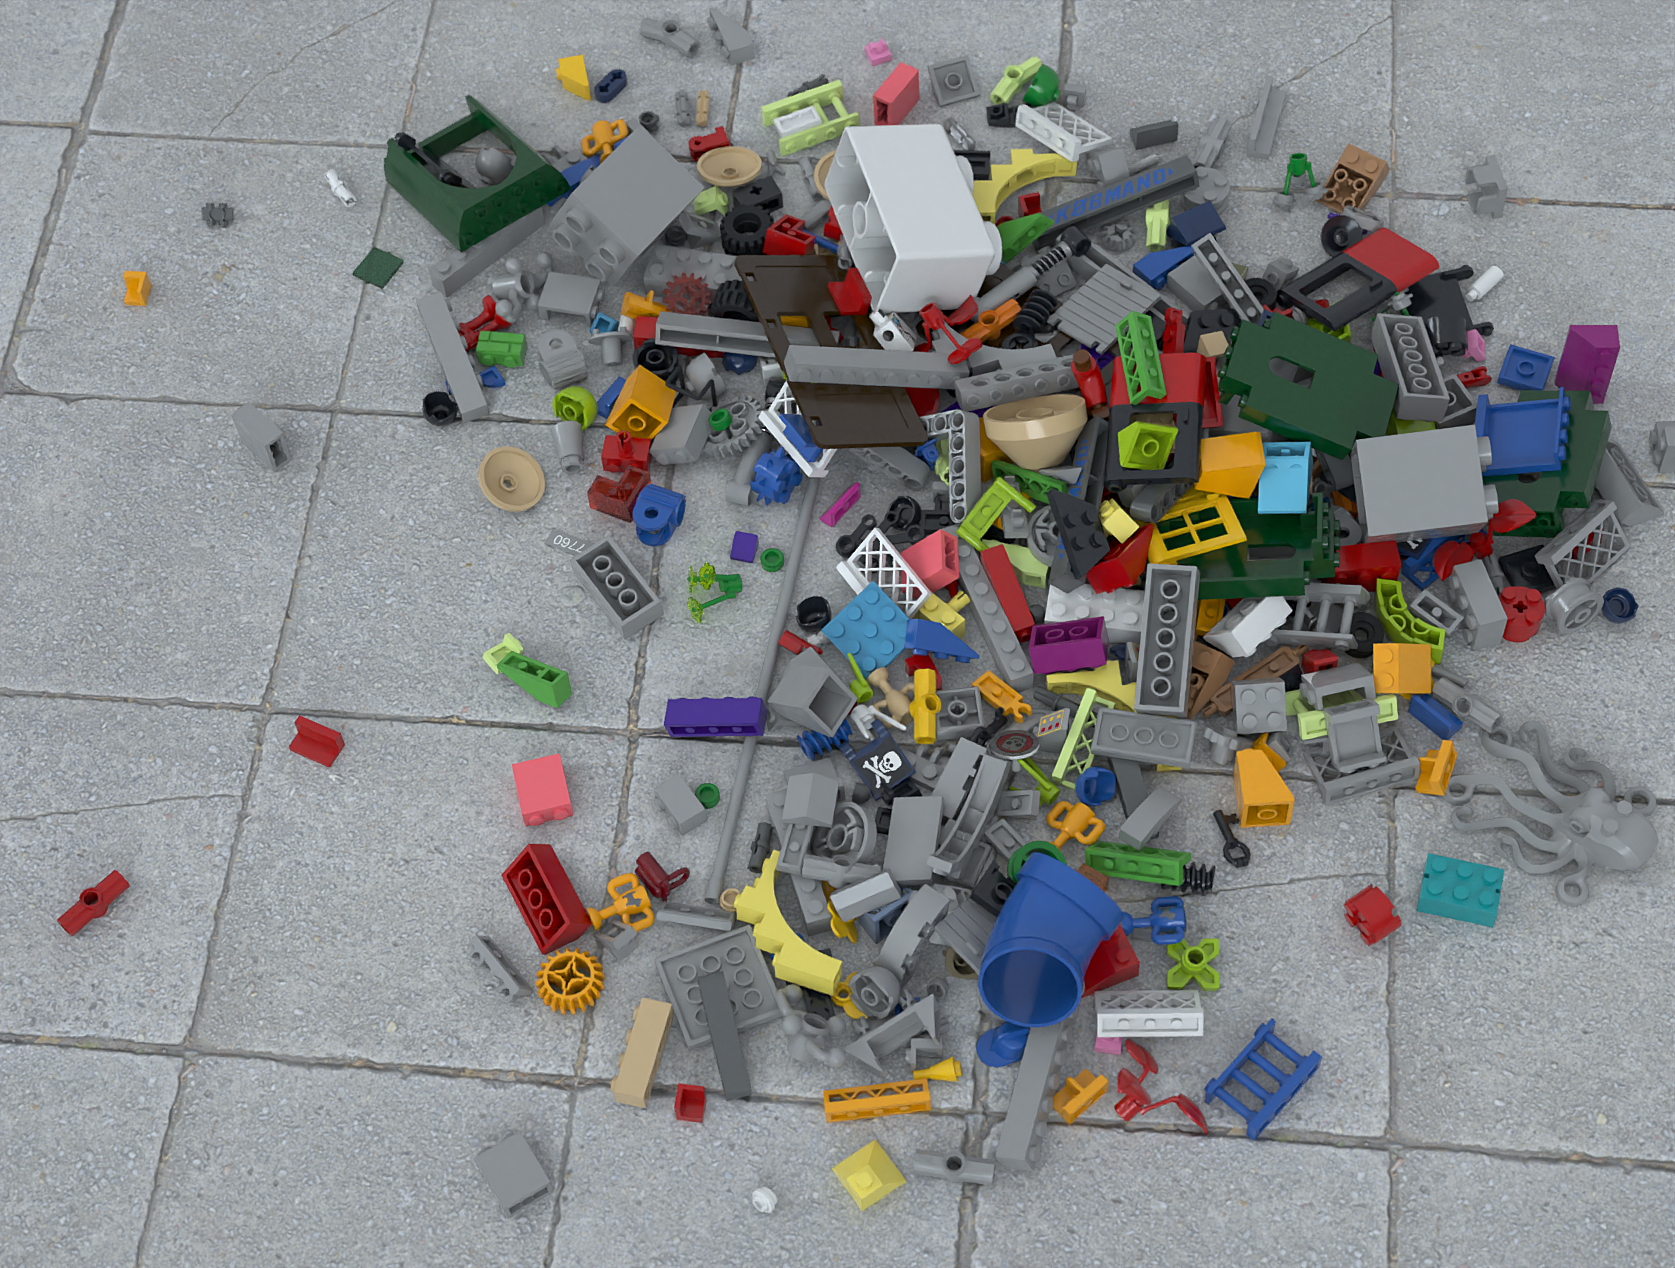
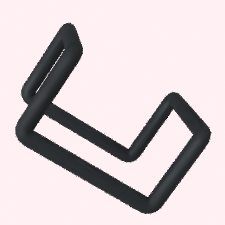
(682, 391)

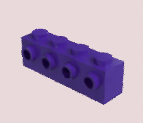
(715, 717)

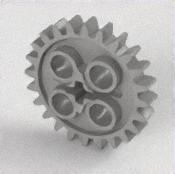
(743, 427)

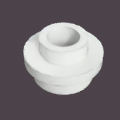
(764, 1199)

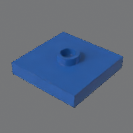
(1525, 369)

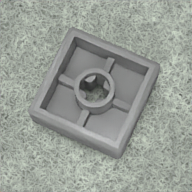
(968, 704)

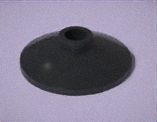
(1344, 227)

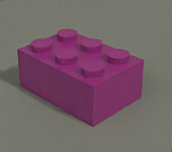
(1069, 645)

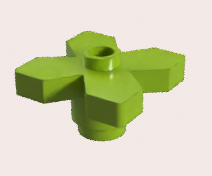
(1201, 972)

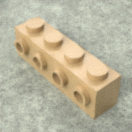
(643, 1052)

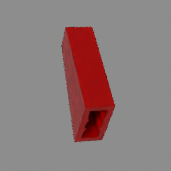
(1008, 591)

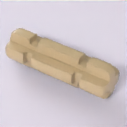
(702, 108)

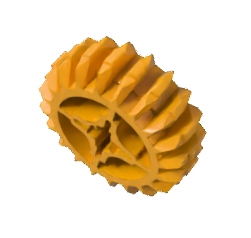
(554, 973)

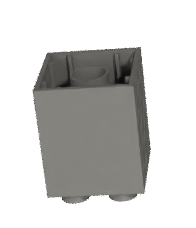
(624, 206)
(1422, 484)

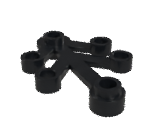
(855, 538)

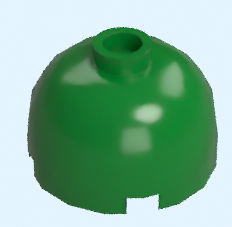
(1043, 87)

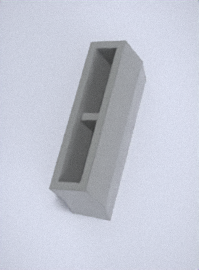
(866, 895)

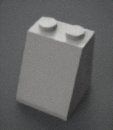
(813, 698)

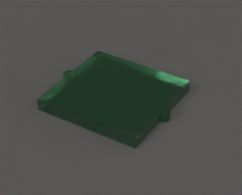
(378, 267)

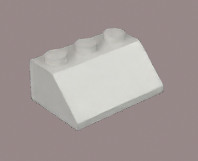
(1248, 625)

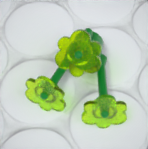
(729, 584)

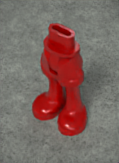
(487, 315)

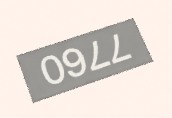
(567, 543)

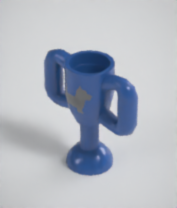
(1164, 920)

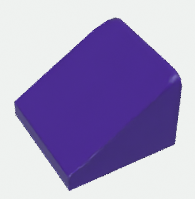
(744, 547)

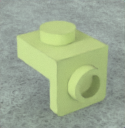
(710, 200)
(500, 651)

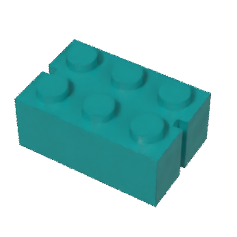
(1460, 890)

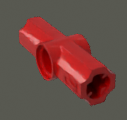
(83, 912)

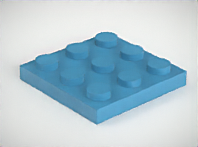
(869, 629)

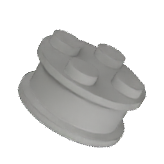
(1213, 187)
(1573, 605)

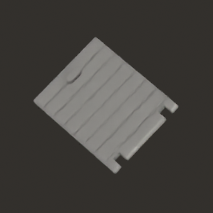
(1101, 305)
(967, 931)

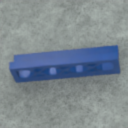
(1412, 566)

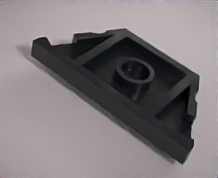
(1207, 322)
(1079, 531)

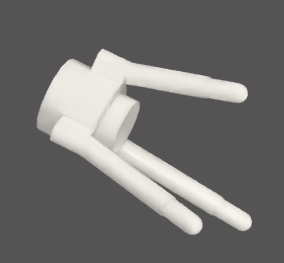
(864, 716)

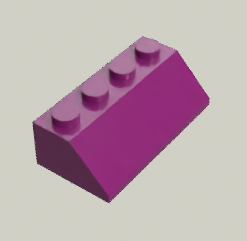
(1588, 359)

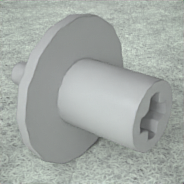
(610, 345)

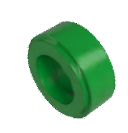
(720, 419)
(772, 560)
(708, 795)

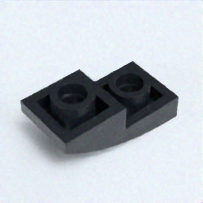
(1002, 116)

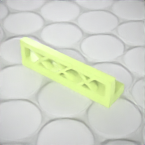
(1073, 739)

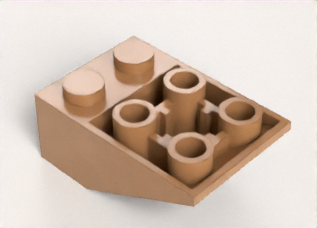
(1354, 179)
(1208, 674)

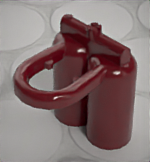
(656, 878)

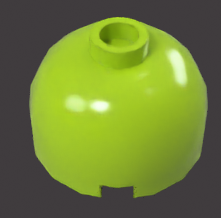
(575, 405)

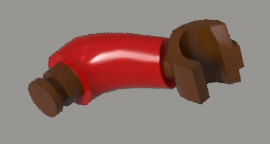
(1091, 384)

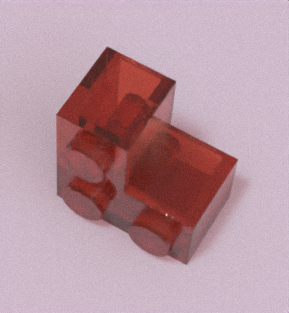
(618, 497)

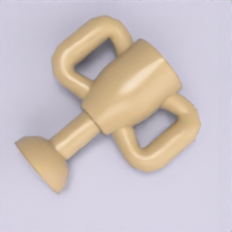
(895, 700)

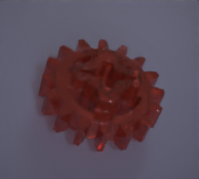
(676, 298)

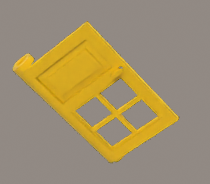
(1190, 502)

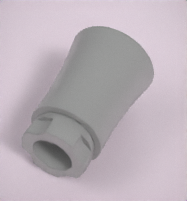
(568, 444)

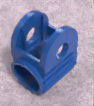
(656, 510)

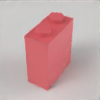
(896, 96)
(933, 561)
(542, 790)

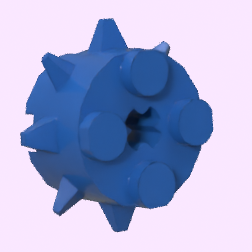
(776, 476)

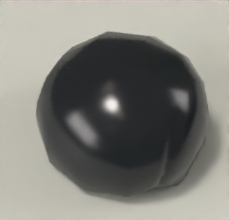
(439, 408)
(907, 510)
(813, 614)

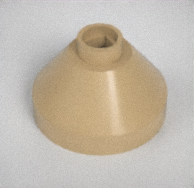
(1037, 429)

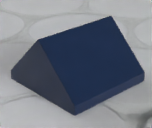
(1195, 224)

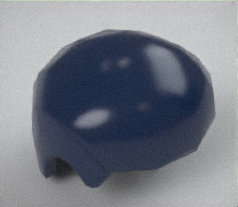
(739, 362)
(1619, 605)

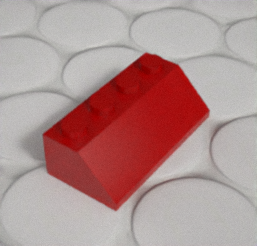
(546, 898)

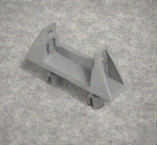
(895, 1032)

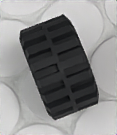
(741, 221)
(733, 302)

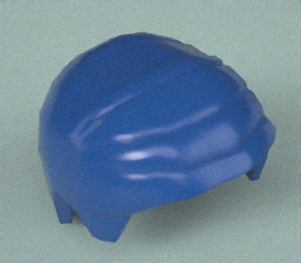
(1095, 786)

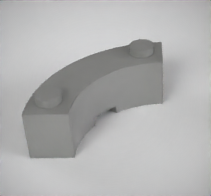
(915, 923)

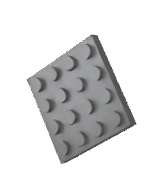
(746, 978)

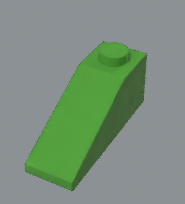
(1020, 233)
(538, 679)

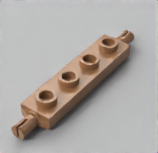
(1270, 667)

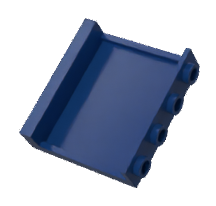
(1524, 434)

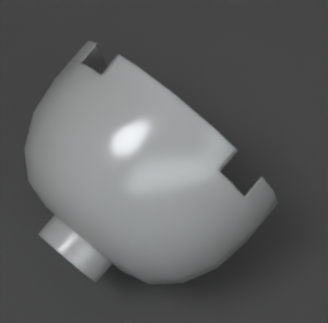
(493, 166)
(699, 372)
(875, 991)

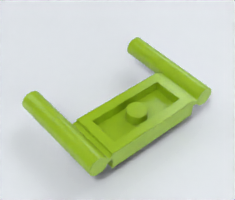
(987, 511)

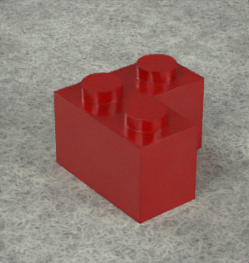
(788, 238)

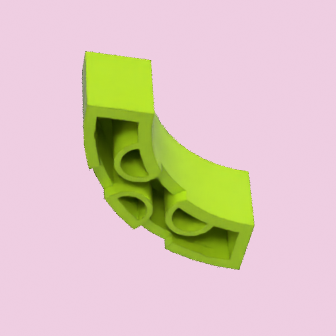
(1400, 624)

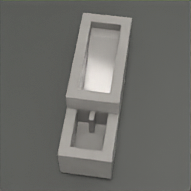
(1148, 818)

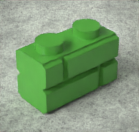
(501, 349)

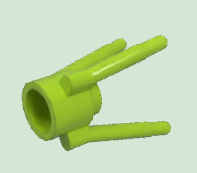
(859, 686)
(1049, 791)

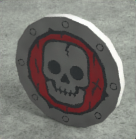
(1014, 746)

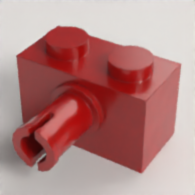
(624, 451)

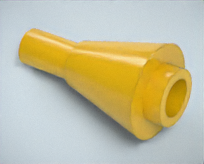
(945, 1071)

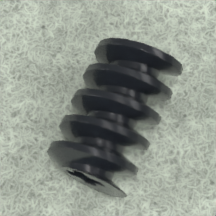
(1035, 312)
(1195, 879)

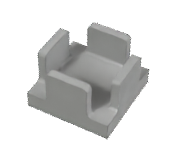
(1493, 188)

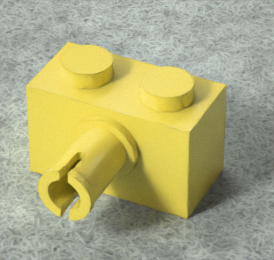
(1116, 520)
(945, 613)

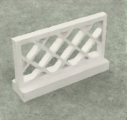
(1060, 130)
(771, 420)
(859, 580)
(1148, 1022)

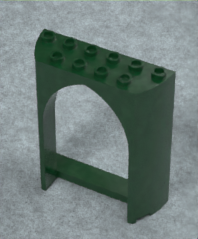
(473, 214)

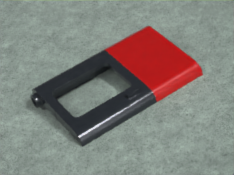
(1381, 257)
(1185, 397)

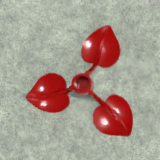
(935, 319)
(1510, 516)
(1137, 1096)

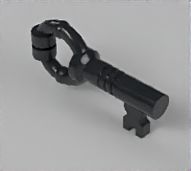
(985, 733)
(1231, 842)

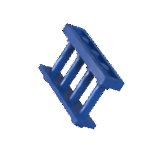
(1272, 1102)

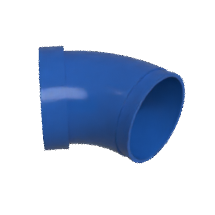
(1044, 943)

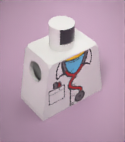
(892, 332)

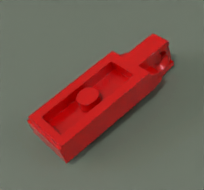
(1174, 331)

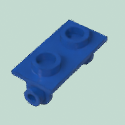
(928, 453)

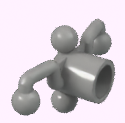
(519, 285)
(809, 1030)

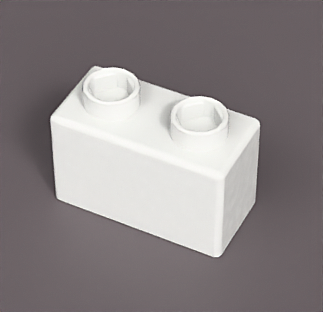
(911, 217)

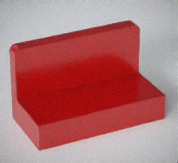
(851, 295)
(316, 741)

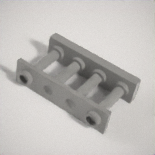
(1327, 595)

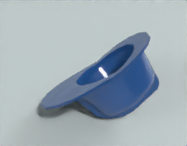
(1002, 1045)

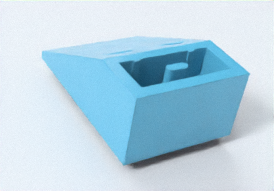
(1286, 477)

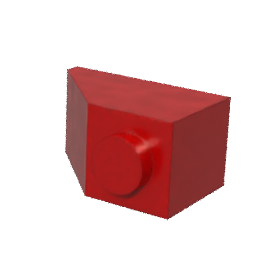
(1318, 660)

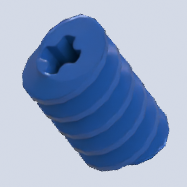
(816, 741)

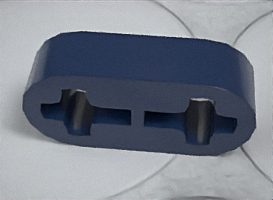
(608, 84)

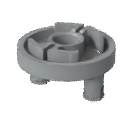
(1044, 536)
(858, 831)

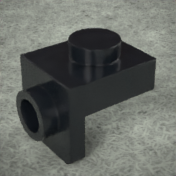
(904, 789)

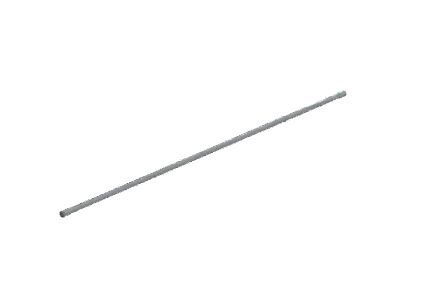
(716, 881)

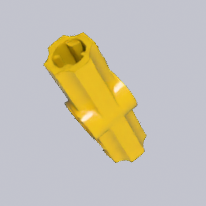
(925, 706)

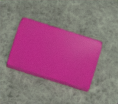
(841, 505)

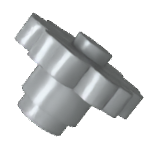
(1225, 743)

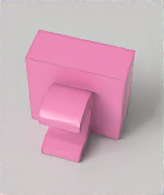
(878, 52)
(1476, 346)
(1108, 1045)

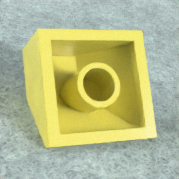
(869, 1175)

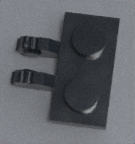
(936, 519)

